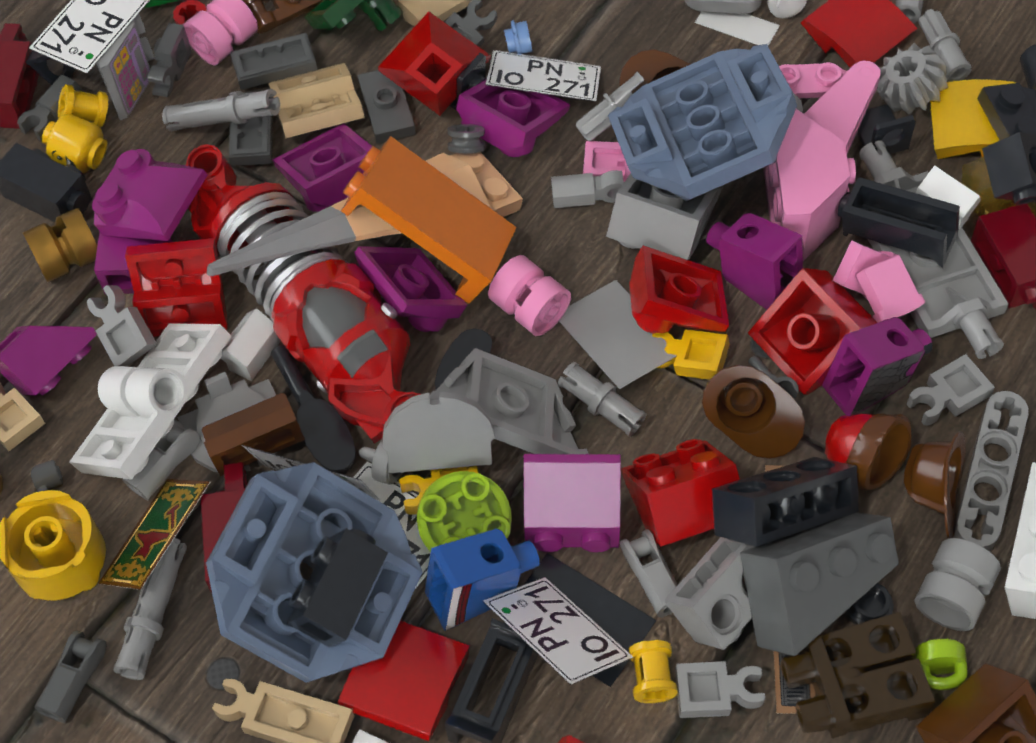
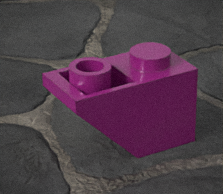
(37, 354)

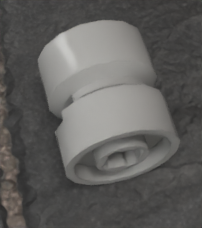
(958, 584)

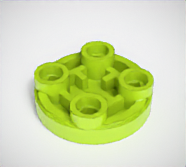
(461, 507)

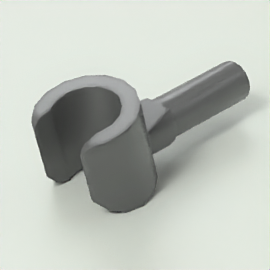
(785, 382)
(46, 476)

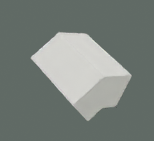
(946, 188)
(250, 345)

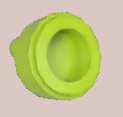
(943, 657)

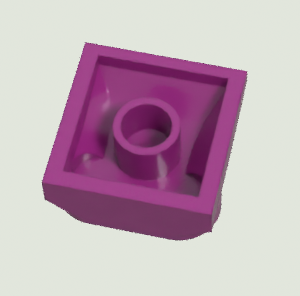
(510, 115)
(324, 166)
(145, 196)
(411, 285)

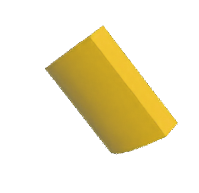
(960, 121)

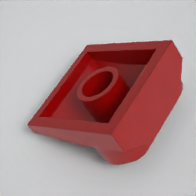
(677, 293)

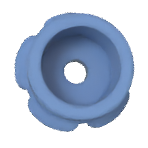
(518, 38)

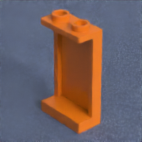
(432, 213)

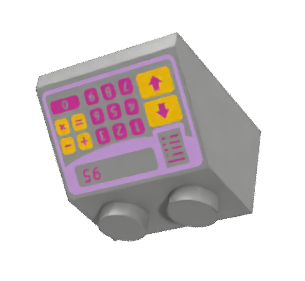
(126, 68)

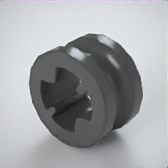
(466, 138)

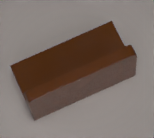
(262, 426)

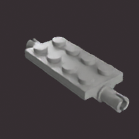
(960, 292)

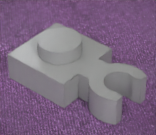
(124, 329)
(953, 386)
(708, 690)

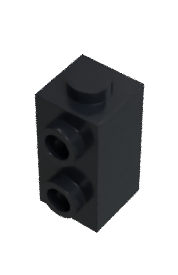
(41, 183)
(337, 586)

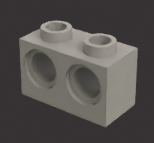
(714, 596)

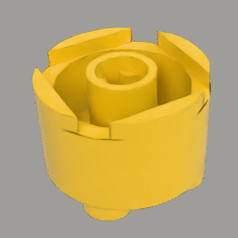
(52, 546)

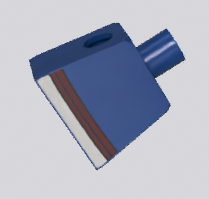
(472, 571)

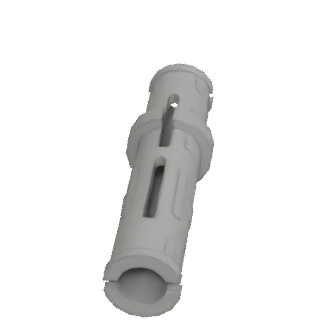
(233, 108)
(146, 621)

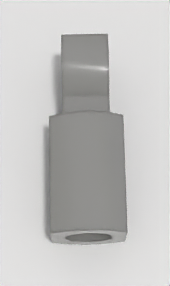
(585, 189)

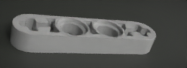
(986, 470)

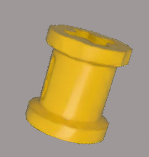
(83, 104)
(652, 671)

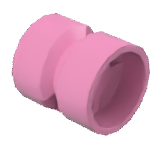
(220, 27)
(524, 291)

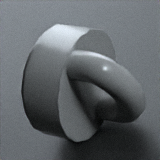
(380, 464)

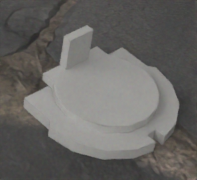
(220, 403)
(437, 434)

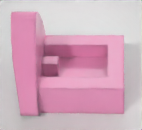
(604, 157)
(855, 260)
(889, 289)

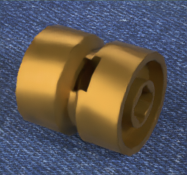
(62, 244)

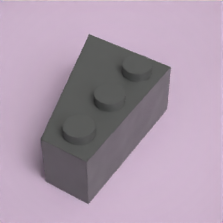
(814, 577)

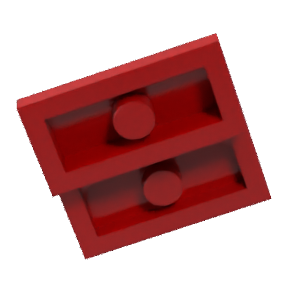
(858, 28)
(174, 284)
(409, 683)

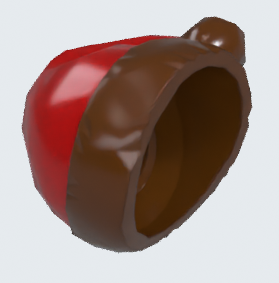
(872, 443)

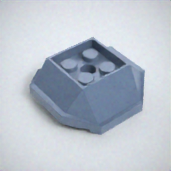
(706, 122)
(259, 569)

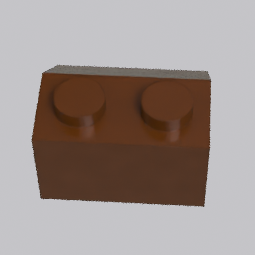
(984, 709)

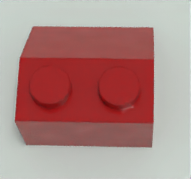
(808, 325)

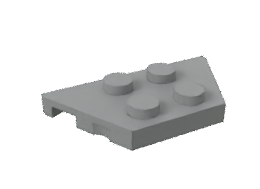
(520, 403)

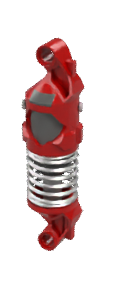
(315, 298)

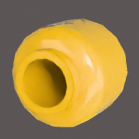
(75, 142)

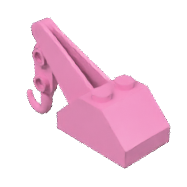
(813, 159)

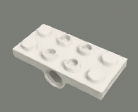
(147, 399)

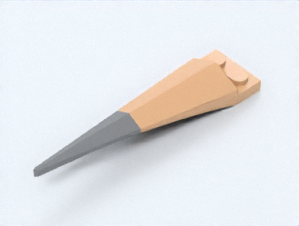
(334, 228)

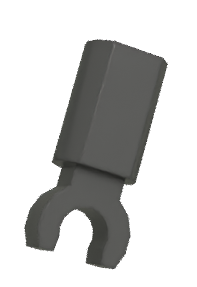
(46, 108)

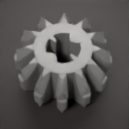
(912, 78)

